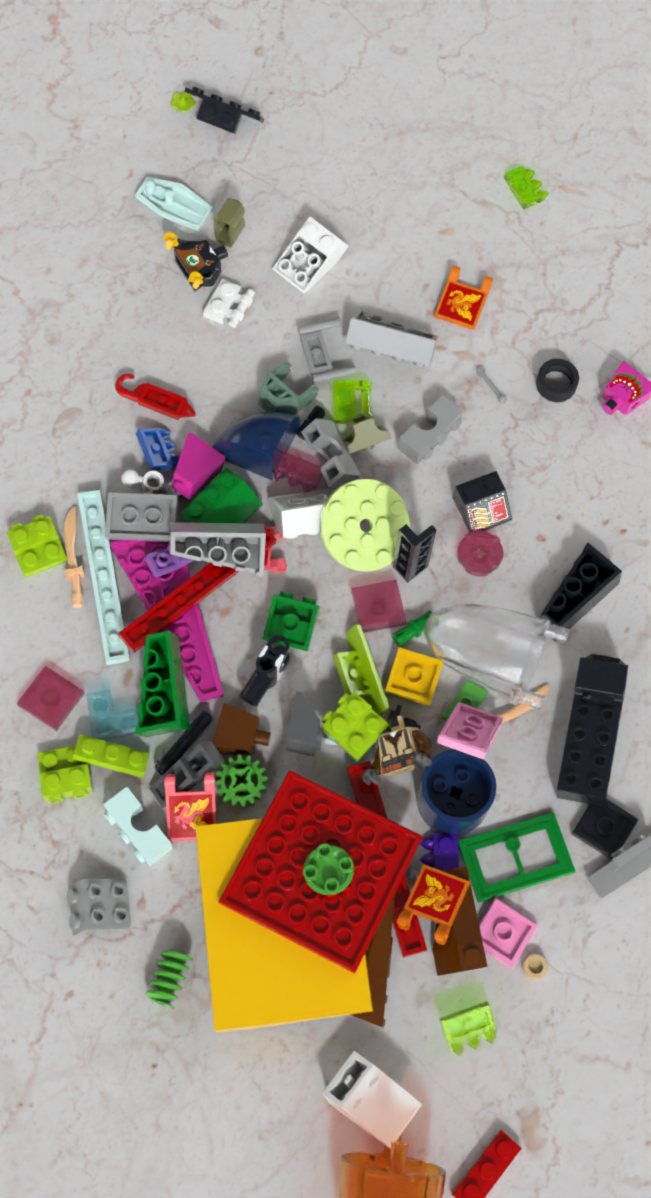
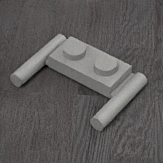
(317, 354)

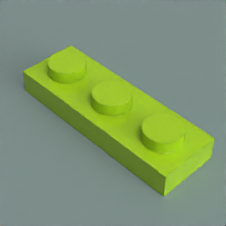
(111, 756)

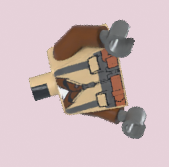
(399, 752)

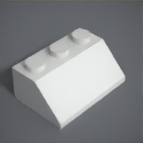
(299, 512)

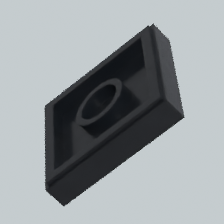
(605, 828)

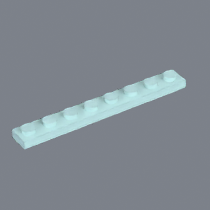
(103, 577)

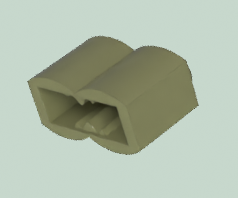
(229, 222)

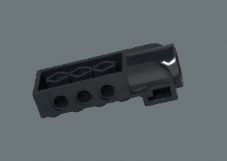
(592, 730)

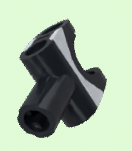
(268, 671)

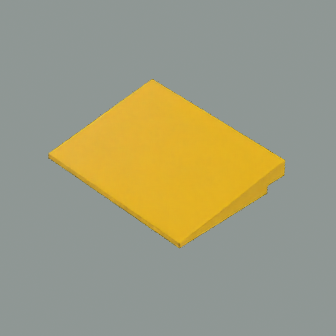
(253, 971)

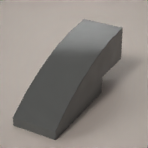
(189, 770)

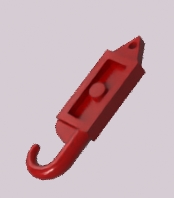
(156, 399)

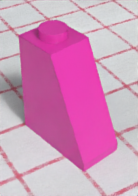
(196, 466)

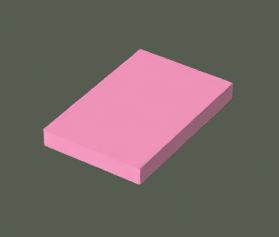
(470, 730)

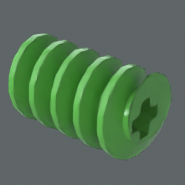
(168, 977)

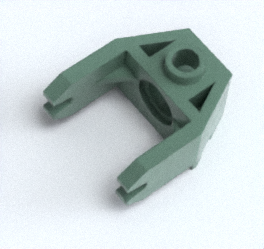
(288, 401)

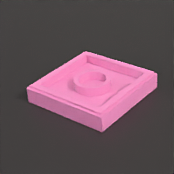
(505, 932)

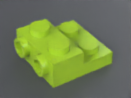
(36, 545)
(354, 725)
(62, 775)

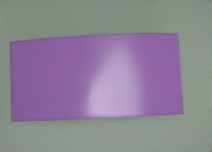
(163, 562)

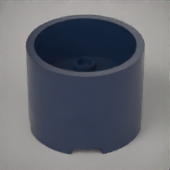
(464, 776)

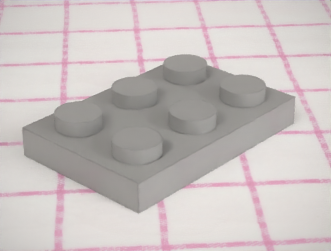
(140, 516)

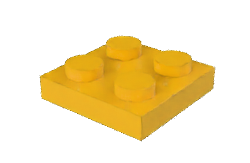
(414, 676)

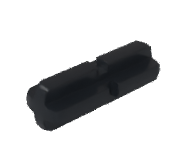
(318, 413)

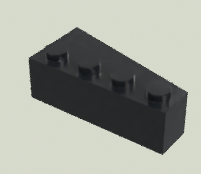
(583, 588)

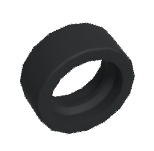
(564, 367)

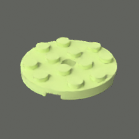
(342, 519)

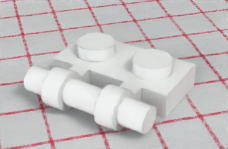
(224, 299)

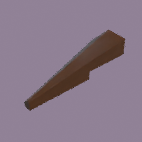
(378, 965)

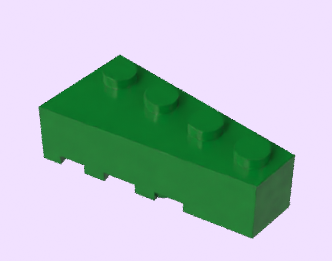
(163, 693)

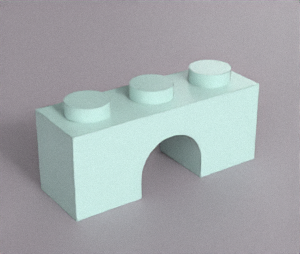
(149, 844)

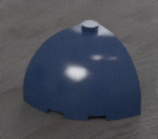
(258, 441)

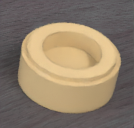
(534, 966)

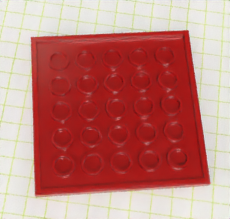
(271, 882)

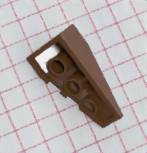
(464, 944)

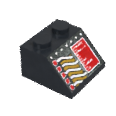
(483, 502)

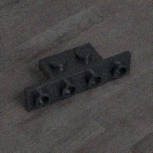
(221, 114)

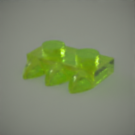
(524, 187)
(468, 1026)

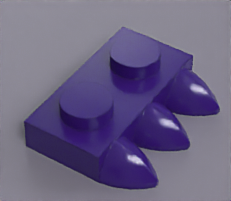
(444, 849)

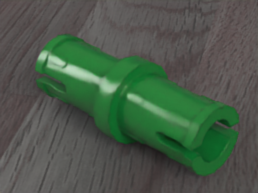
(413, 629)

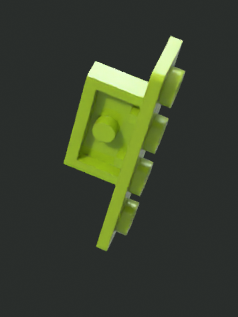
(359, 672)

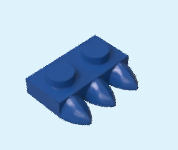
(156, 448)

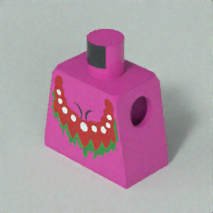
(626, 390)

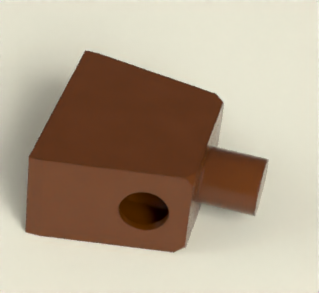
(238, 732)

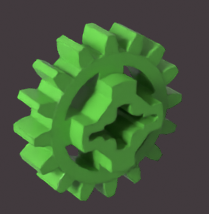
(249, 788)

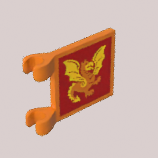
(462, 303)
(435, 898)

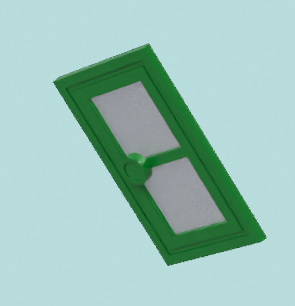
(516, 857)

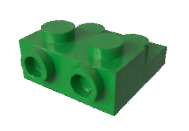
(291, 619)

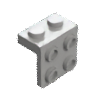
(98, 905)

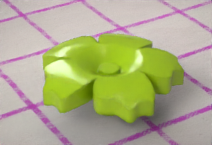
(182, 102)

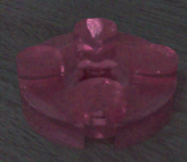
(480, 540)

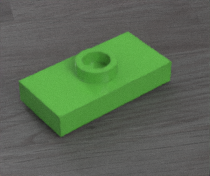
(470, 695)

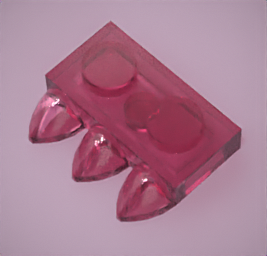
(298, 472)

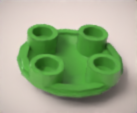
(328, 869)

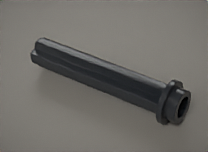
(183, 743)

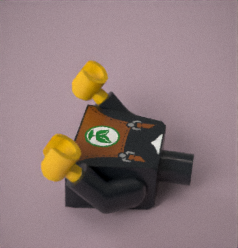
(196, 260)

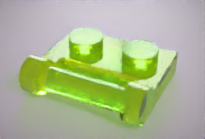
(345, 399)

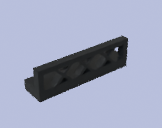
(413, 551)

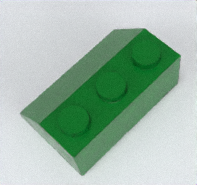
(223, 501)

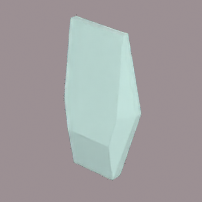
(174, 202)

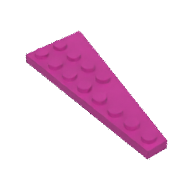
(194, 645)

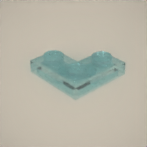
(107, 723)

